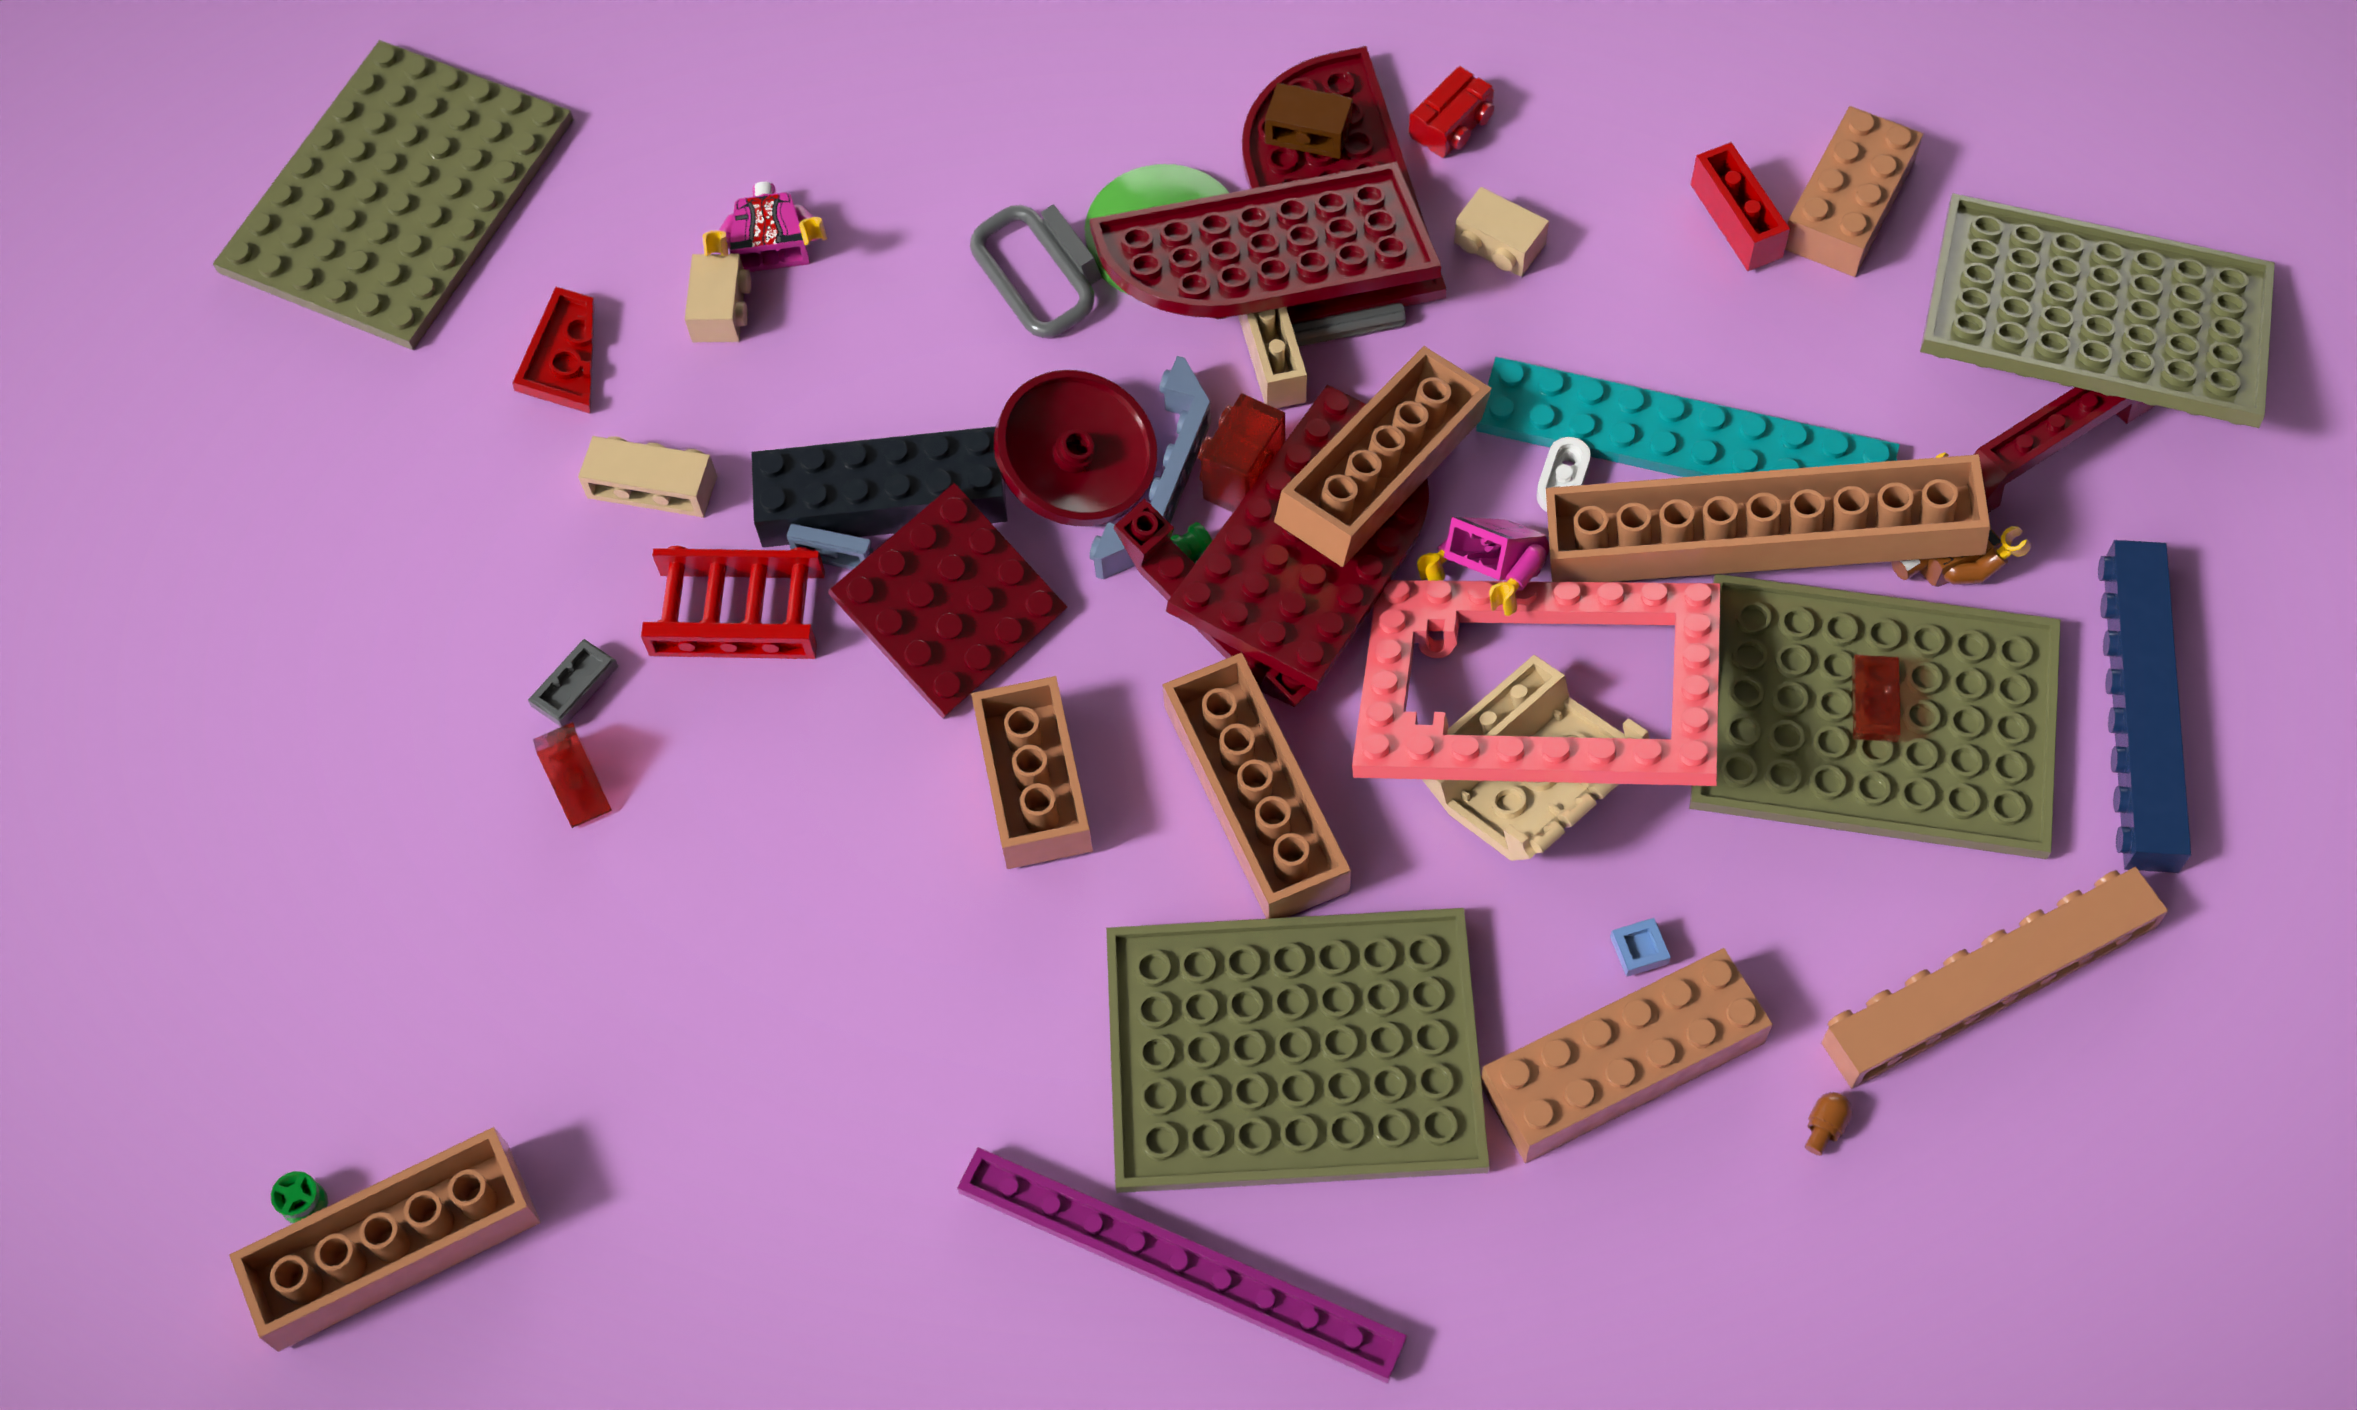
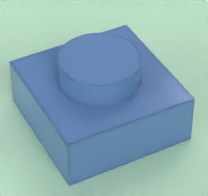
(1640, 947)

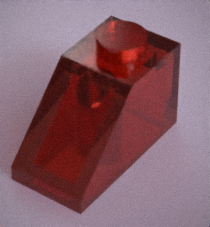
(572, 774)

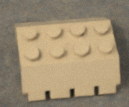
(1526, 815)

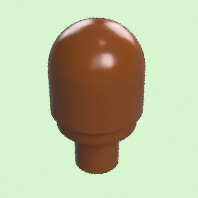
(1828, 1121)

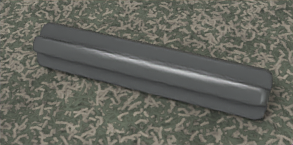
(1349, 324)

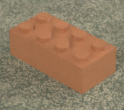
(1852, 190)
(1032, 772)

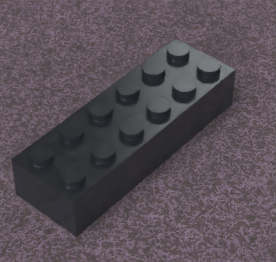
(872, 483)

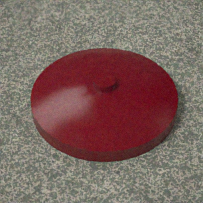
(1075, 448)

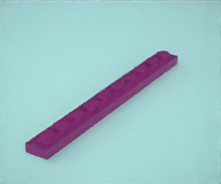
(1183, 1265)

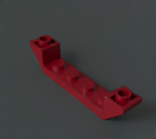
(2047, 433)
(1165, 566)

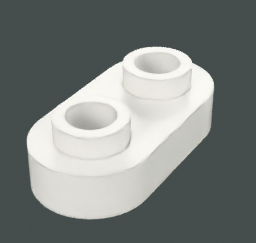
(1559, 474)

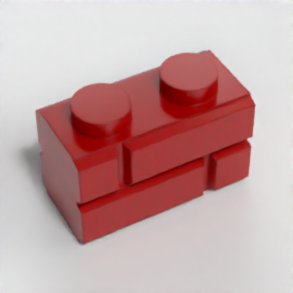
(1452, 112)

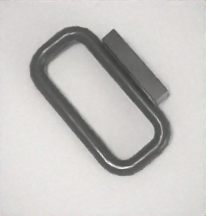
(1062, 246)

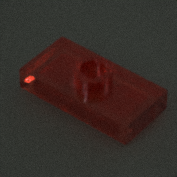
(1876, 698)

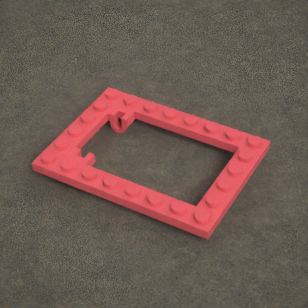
(1396, 747)

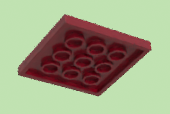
(947, 600)

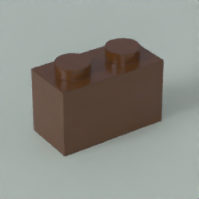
(1308, 120)

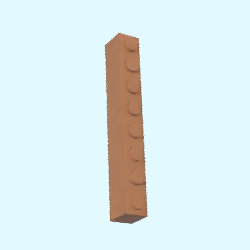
(1993, 976)

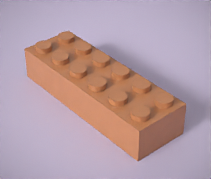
(1382, 456)
(1256, 788)
(1625, 1054)
(383, 1239)

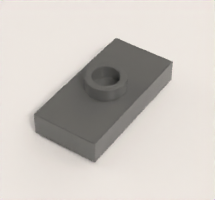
(573, 683)

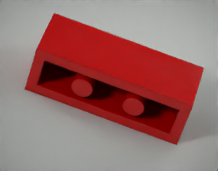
(1739, 206)

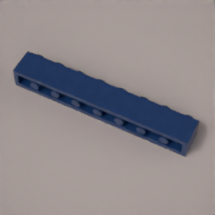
(2144, 708)

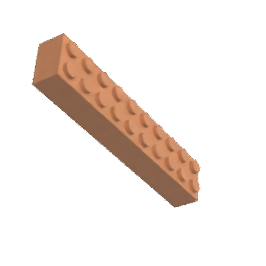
(1768, 520)

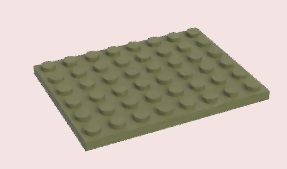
(394, 194)
(2102, 310)
(1972, 717)
(1294, 1051)

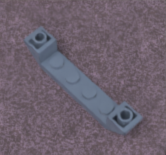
(1184, 397)

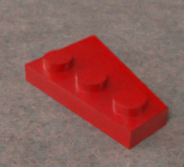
(561, 353)

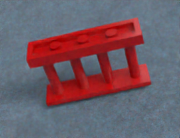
(733, 640)

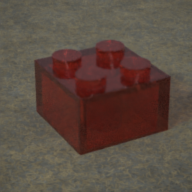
(1240, 450)

